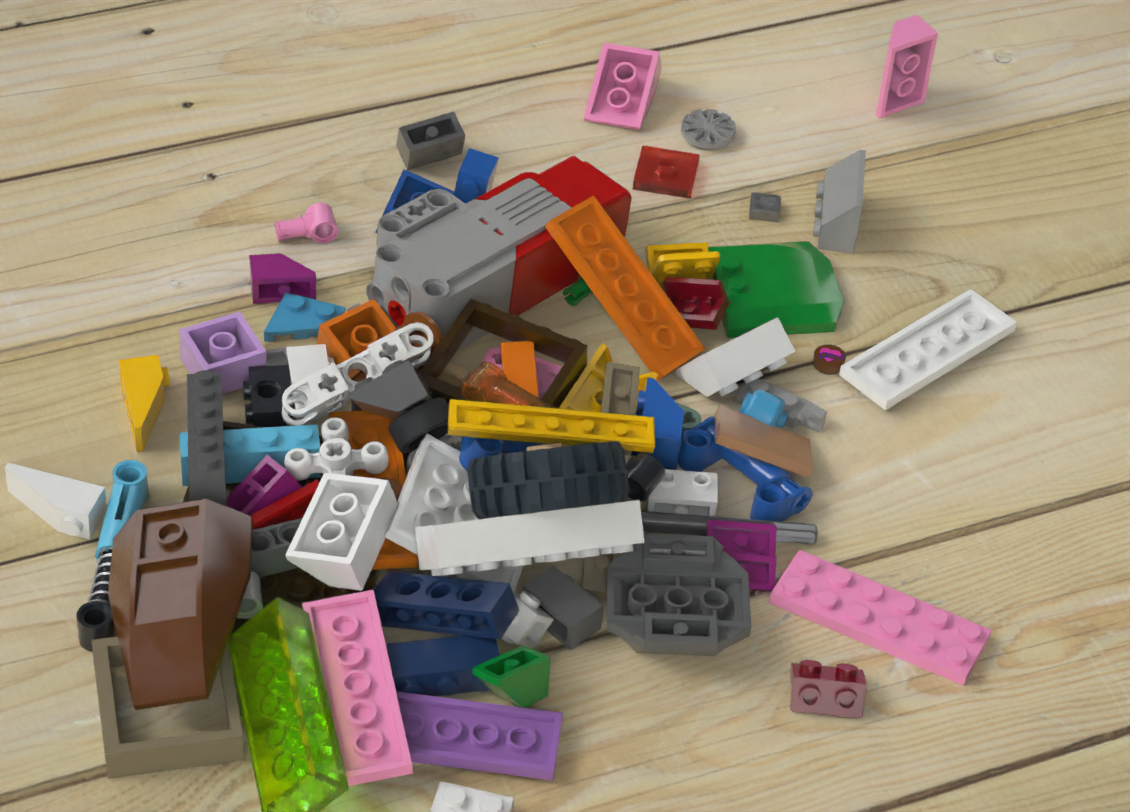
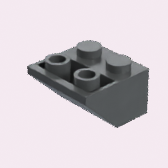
(392, 392)

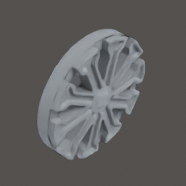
(720, 130)

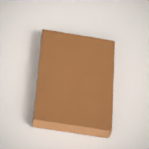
(763, 442)

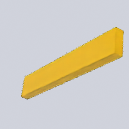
(549, 425)

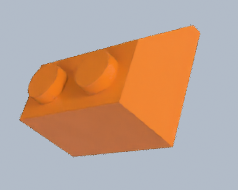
(354, 331)

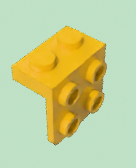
(681, 261)

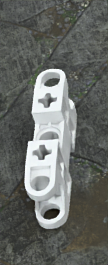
(332, 390)

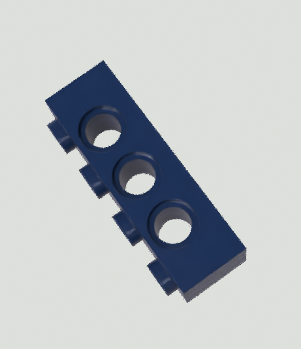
(445, 604)

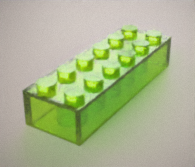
(286, 711)

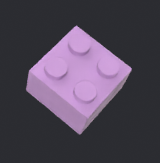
(223, 347)

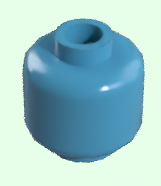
(765, 408)

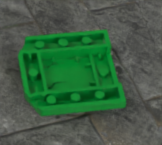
(779, 282)

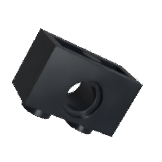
(265, 395)

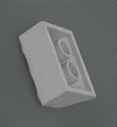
(840, 204)

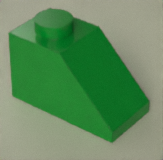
(517, 676)

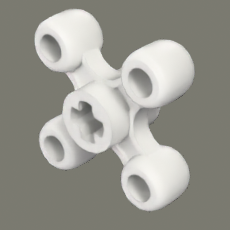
(336, 454)

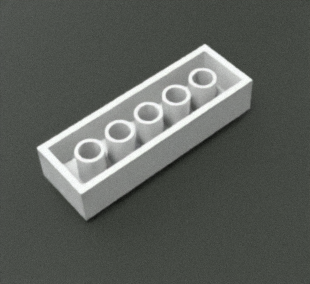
(536, 535)

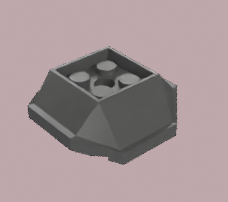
(678, 596)

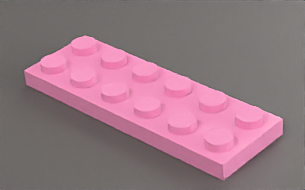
(880, 617)
(360, 687)

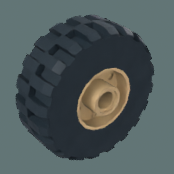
(548, 479)

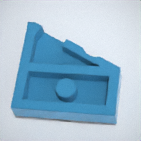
(300, 317)

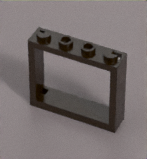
(514, 329)

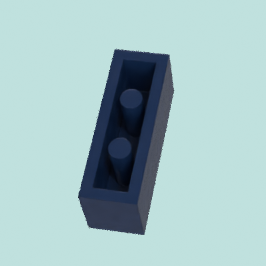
(440, 664)

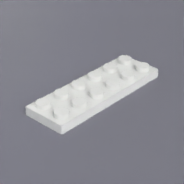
(927, 349)

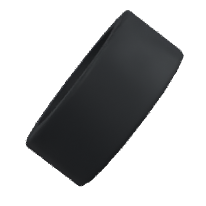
(411, 426)

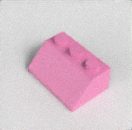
(907, 66)

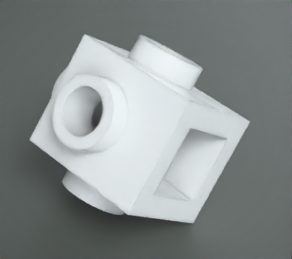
(529, 622)

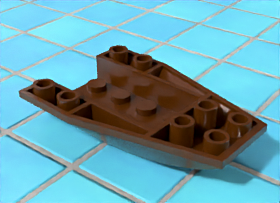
(177, 596)

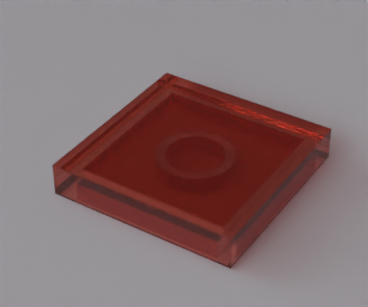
(666, 172)

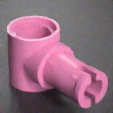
(315, 224)

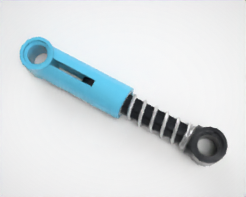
(127, 496)

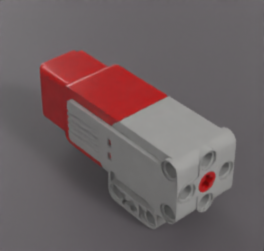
(489, 250)

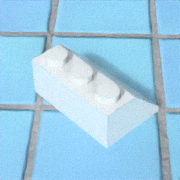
(738, 360)
(343, 529)

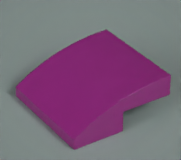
(751, 546)

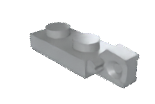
(799, 409)

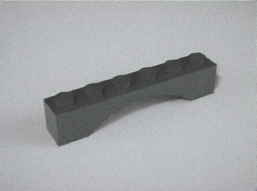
(205, 437)

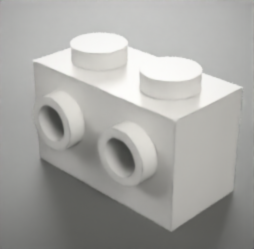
(685, 493)

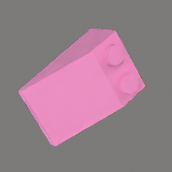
(623, 86)

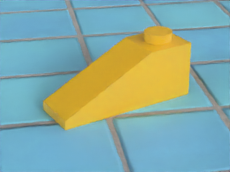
(143, 393)

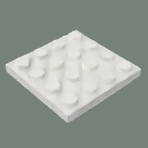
(435, 495)

